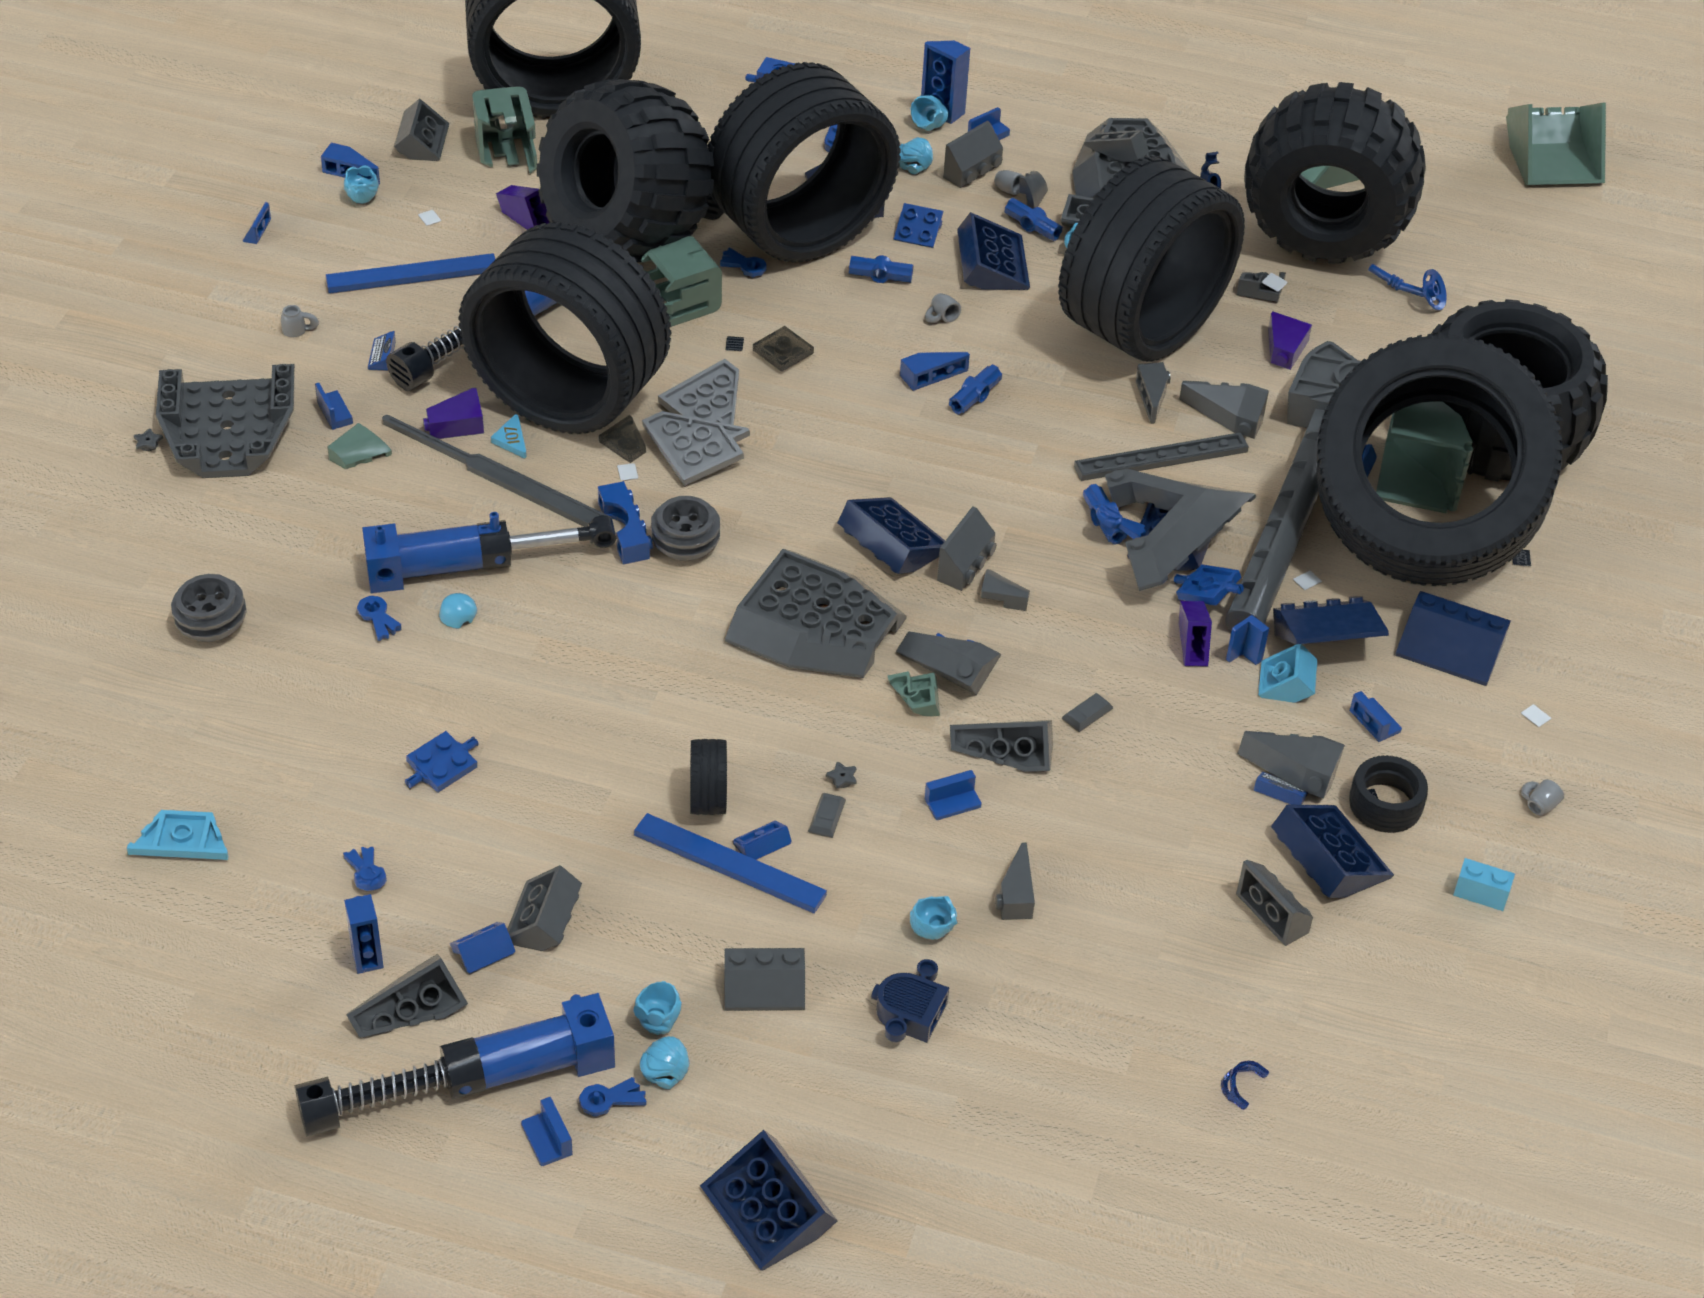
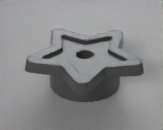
(148, 440)
(842, 781)

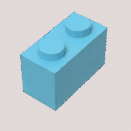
(1484, 884)

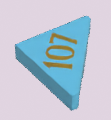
(510, 437)

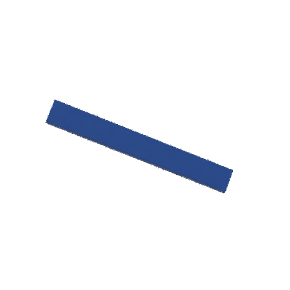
(408, 273)
(730, 863)

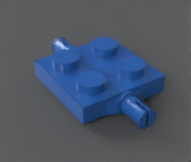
(1208, 584)
(441, 761)

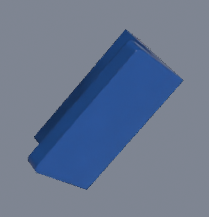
(993, 117)
(333, 408)
(1248, 639)
(1374, 717)
(952, 795)
(484, 946)
(548, 1134)

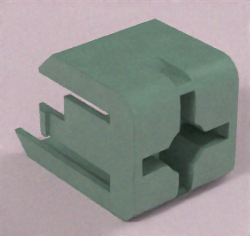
(518, 116)
(692, 277)

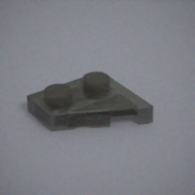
(624, 439)

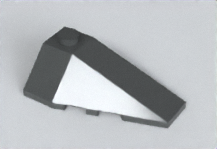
(1233, 407)
(953, 659)
(1014, 744)
(1299, 760)
(414, 998)

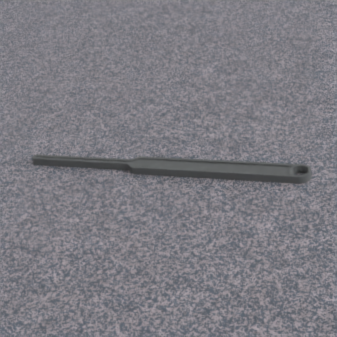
(503, 476)

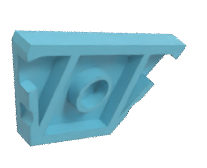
(181, 835)

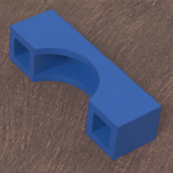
(631, 541)

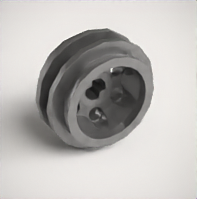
(685, 528)
(208, 607)

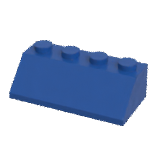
(947, 75)

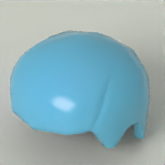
(457, 609)

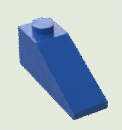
(339, 158)
(931, 367)

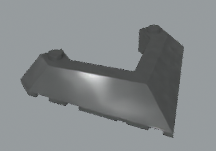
(1193, 521)

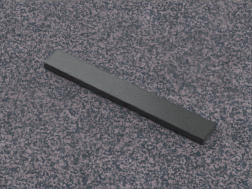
(1162, 456)

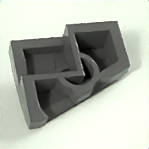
(1034, 187)
(1251, 285)
(1003, 589)

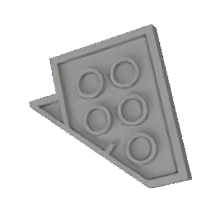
(706, 395)
(695, 444)

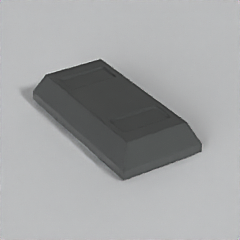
(1087, 712)
(827, 815)

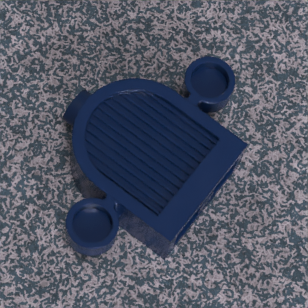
(911, 1002)

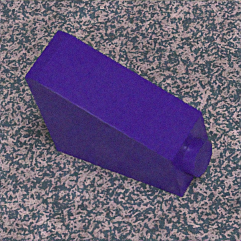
(523, 205)
(1287, 339)
(455, 416)
(1195, 632)

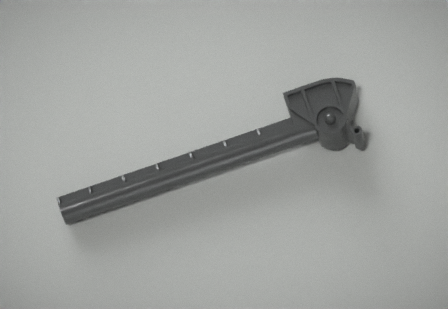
(1307, 400)

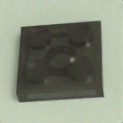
(783, 348)

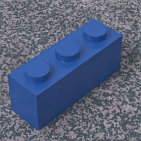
(364, 933)

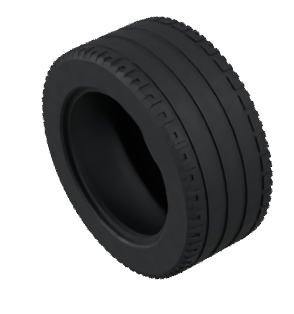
(1450, 372)

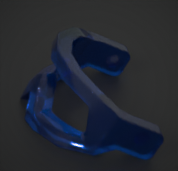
(1233, 1095)

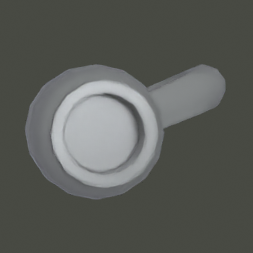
(1008, 181)
(945, 308)
(293, 321)
(1544, 797)

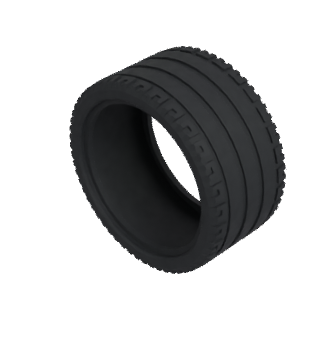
(551, 78)
(767, 126)
(1151, 258)
(602, 290)

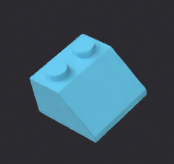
(1288, 675)

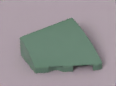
(357, 447)
(918, 692)

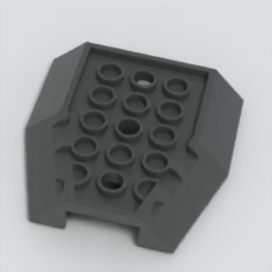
(1096, 169)
(197, 412)
(800, 634)

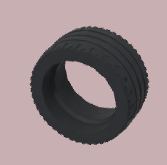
(1395, 773)
(708, 776)

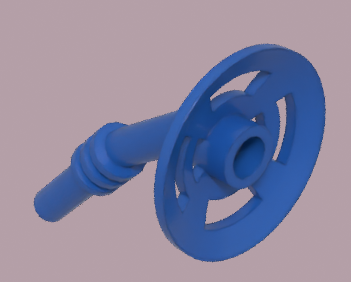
(1430, 289)

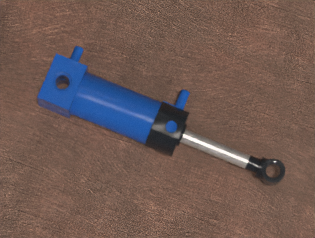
(462, 548)

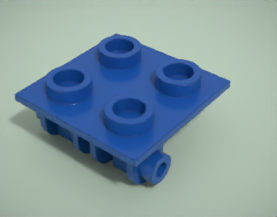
(918, 225)

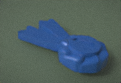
(750, 266)
(1112, 518)
(375, 609)
(368, 875)
(599, 1099)

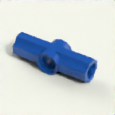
(1033, 219)
(881, 269)
(975, 389)
(1094, 498)

